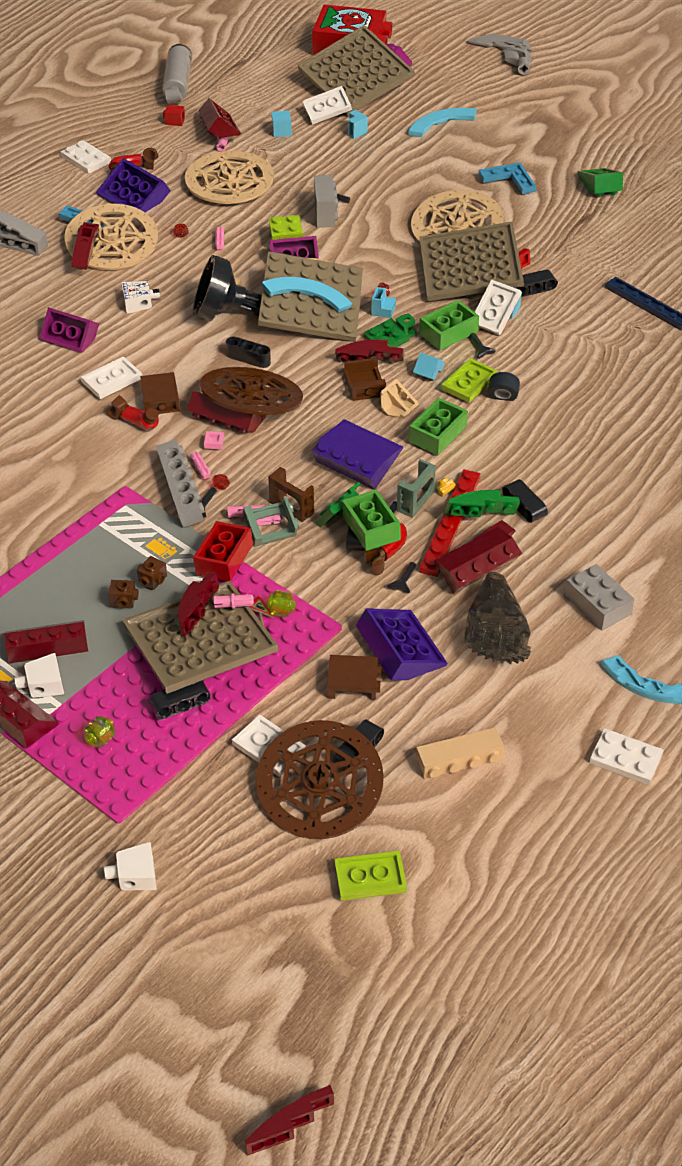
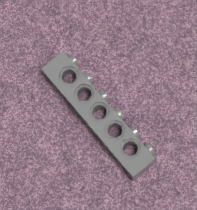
(180, 484)

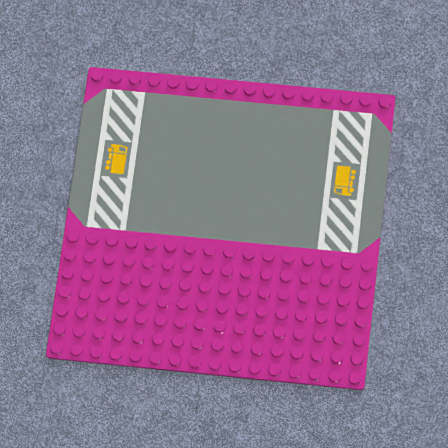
(71, 583)

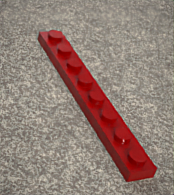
(448, 526)

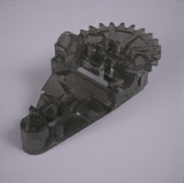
(495, 608)

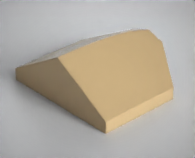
(397, 400)

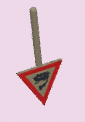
(260, 607)

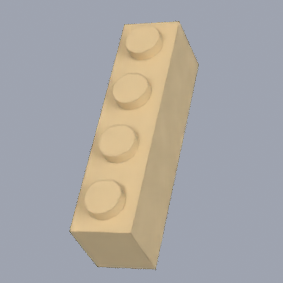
(459, 753)

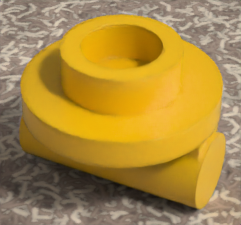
(445, 486)

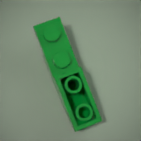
(476, 502)

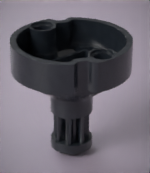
(219, 291)

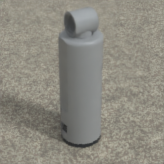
(177, 73)

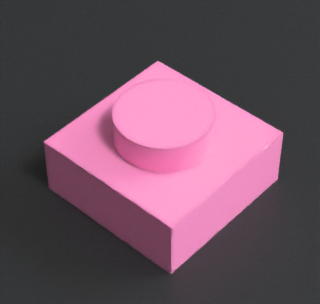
(214, 440)

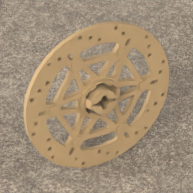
(229, 177)
(456, 218)
(111, 235)

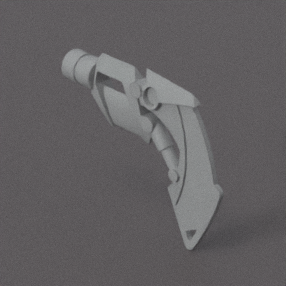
(511, 46)

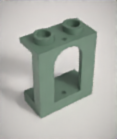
(407, 493)
(283, 508)

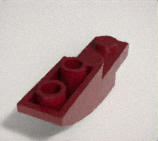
(84, 245)
(369, 348)
(193, 601)

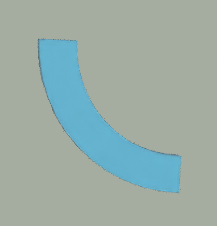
(424, 124)
(308, 287)
(644, 687)

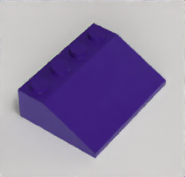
(133, 187)
(356, 453)
(399, 643)

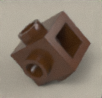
(152, 573)
(122, 593)

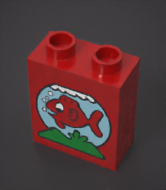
(339, 21)

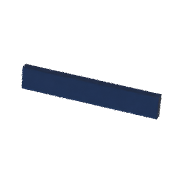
(645, 302)

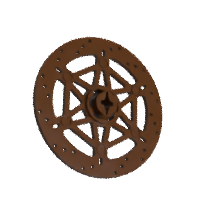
(251, 390)
(325, 786)

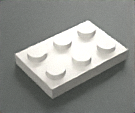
(327, 105)
(85, 156)
(496, 306)
(111, 377)
(256, 738)
(626, 756)

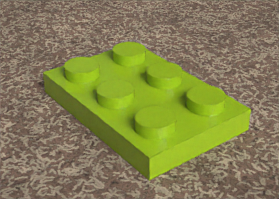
(468, 380)
(370, 875)

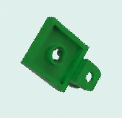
(397, 330)
(336, 508)

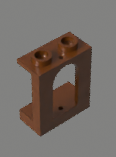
(280, 487)

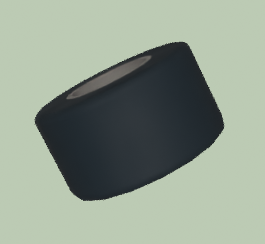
(503, 386)

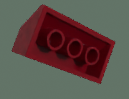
(218, 120)
(202, 406)
(478, 558)
(45, 640)
(23, 717)

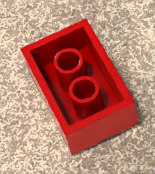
(223, 550)

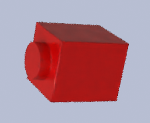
(174, 115)

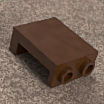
(363, 379)
(160, 392)
(353, 675)

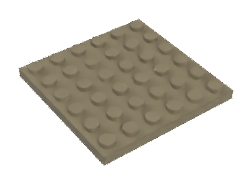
(359, 65)
(468, 259)
(309, 313)
(215, 645)

